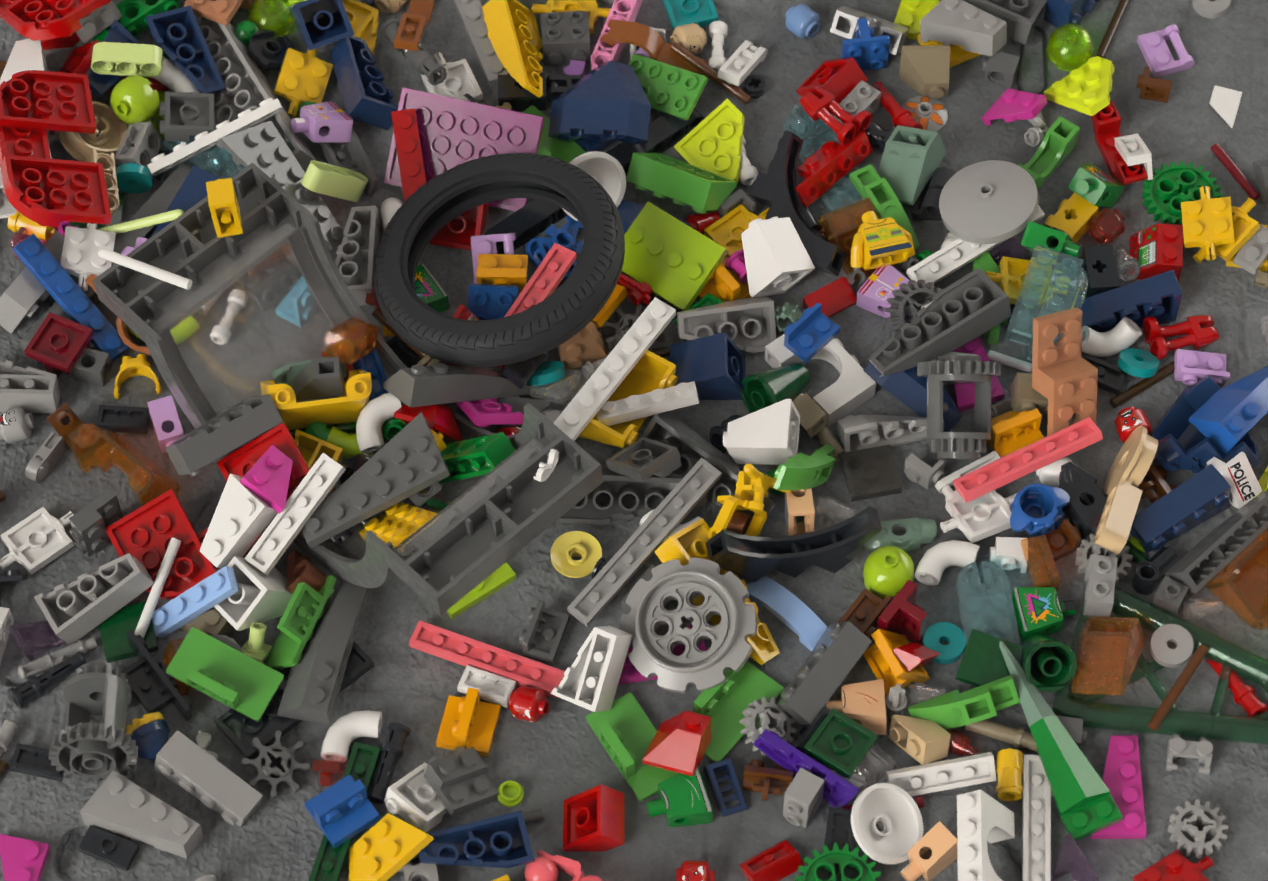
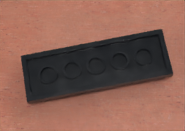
(242, 729)

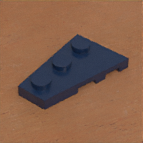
(101, 83)

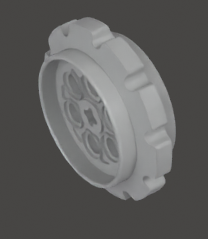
(723, 597)

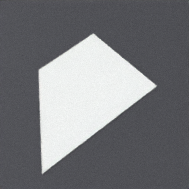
(1226, 103)

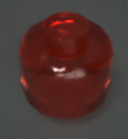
(1106, 226)

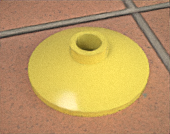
(572, 545)

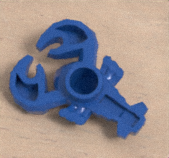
(564, 237)

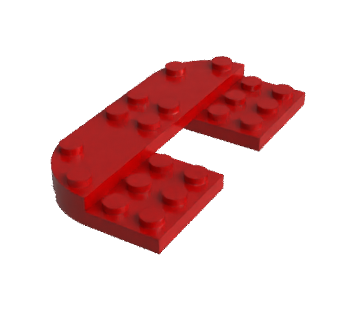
(47, 17)
(33, 182)
(150, 528)

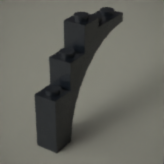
(779, 192)
(791, 555)

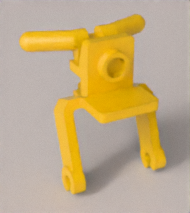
(749, 495)

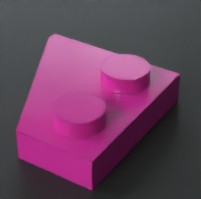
(1014, 106)
(270, 478)
(22, 858)

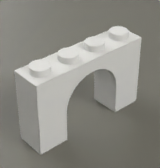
(844, 395)
(979, 821)

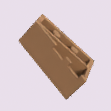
(583, 347)

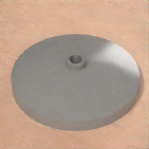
(988, 202)

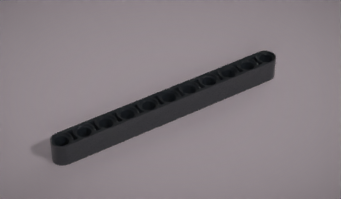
(539, 214)

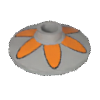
(935, 115)

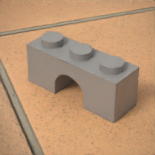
(846, 22)

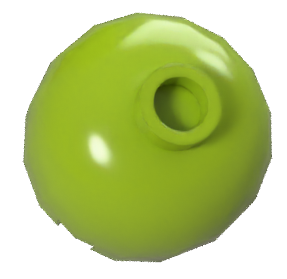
(134, 100)
(887, 571)

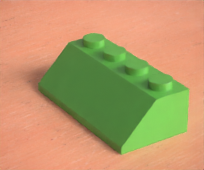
(679, 181)

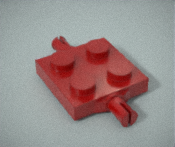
(1175, 868)

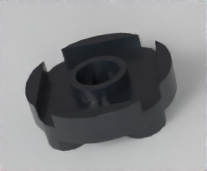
(264, 57)

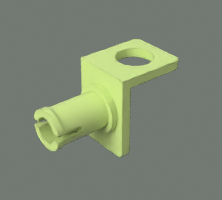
(255, 644)

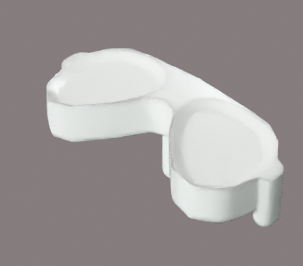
(546, 469)
(203, 740)

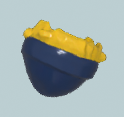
(150, 734)

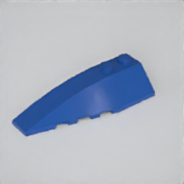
(1233, 410)

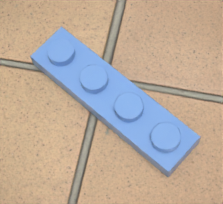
(194, 602)

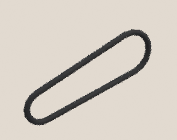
(1044, 63)

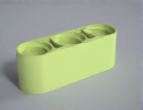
(126, 59)
(334, 181)

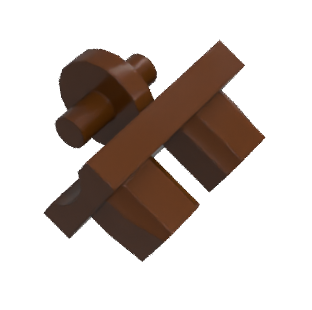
(64, 422)
(1154, 484)
(766, 779)

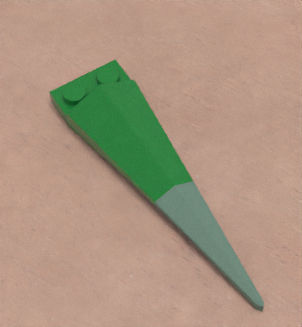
(1075, 785)

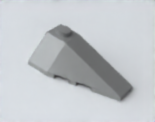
(745, 320)
(880, 430)

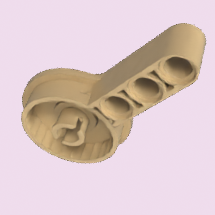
(99, 148)
(1122, 489)

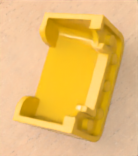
(647, 375)
(329, 411)

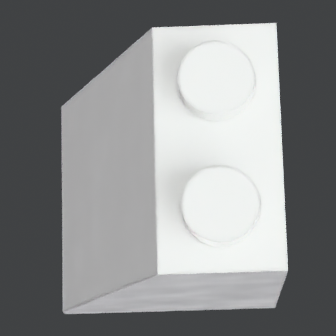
(25, 56)
(774, 256)
(764, 435)
(258, 595)

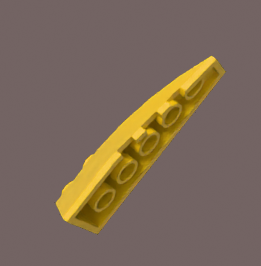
(516, 41)
(692, 544)

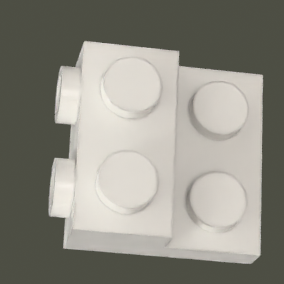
(415, 800)

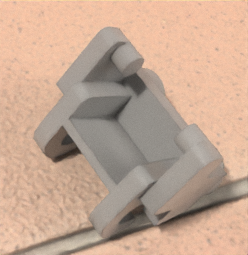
(1189, 749)

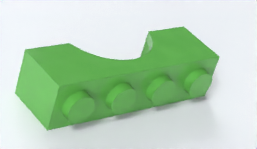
(1055, 147)

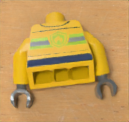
(880, 245)

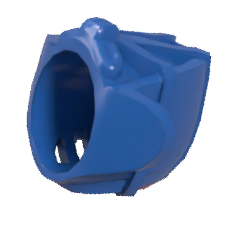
(1038, 509)

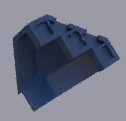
(602, 107)
(1183, 444)

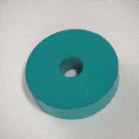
(133, 178)
(1138, 362)
(547, 373)
(945, 632)

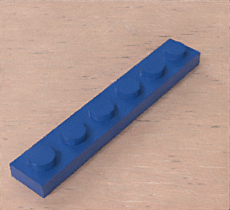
(69, 295)

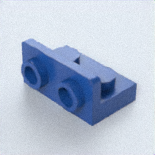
(810, 333)

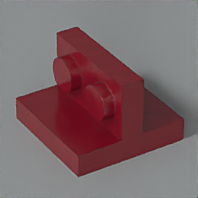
(59, 343)
(904, 615)

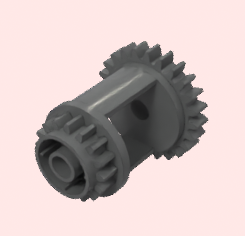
(958, 370)
(91, 747)

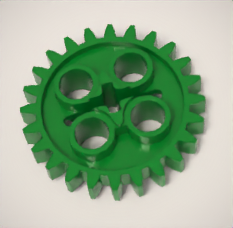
(1173, 180)
(841, 857)

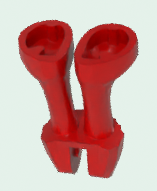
(821, 103)
(1198, 330)

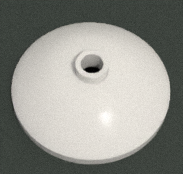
(606, 171)
(897, 820)

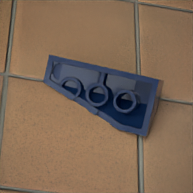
(482, 843)

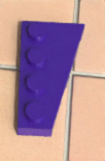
(836, 789)

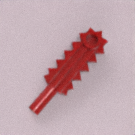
(636, 291)

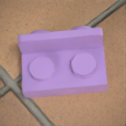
(1195, 365)

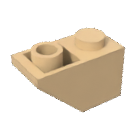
(919, 738)

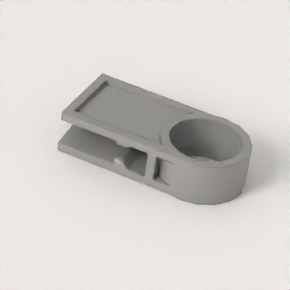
(45, 458)

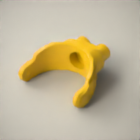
(134, 367)

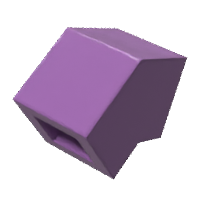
(575, 68)

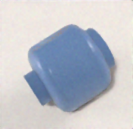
(802, 21)

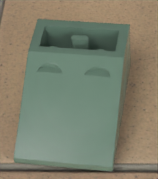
(910, 161)

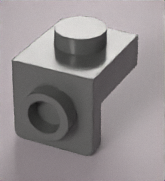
(735, 200)

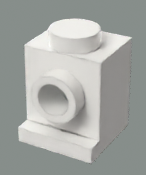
(1008, 554)

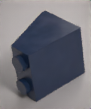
(321, 22)
(713, 364)

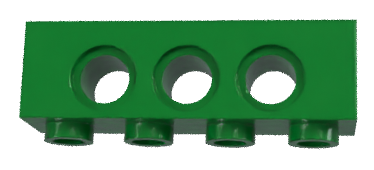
(135, 12)
(475, 456)

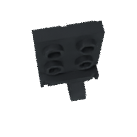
(927, 203)

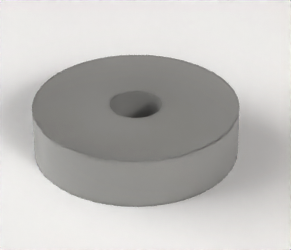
(1211, 9)
(1171, 634)

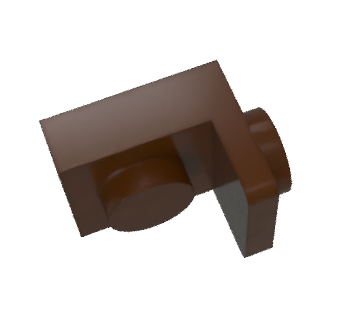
(1153, 88)
(1063, 540)

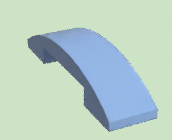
(788, 609)

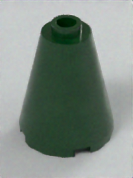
(774, 386)
(1047, 662)

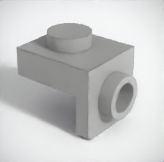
(920, 472)

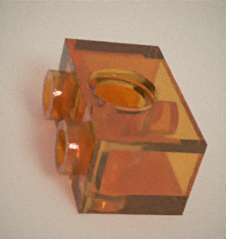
(350, 340)

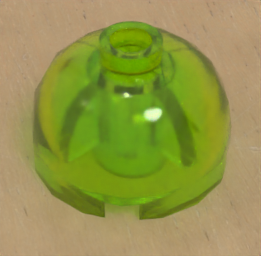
(272, 16)
(1070, 47)

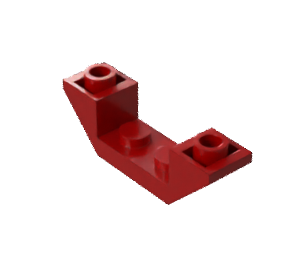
(1106, 128)

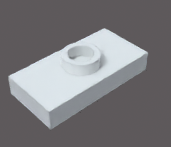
(490, 686)

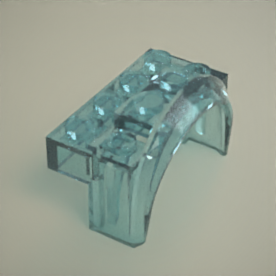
(1064, 292)

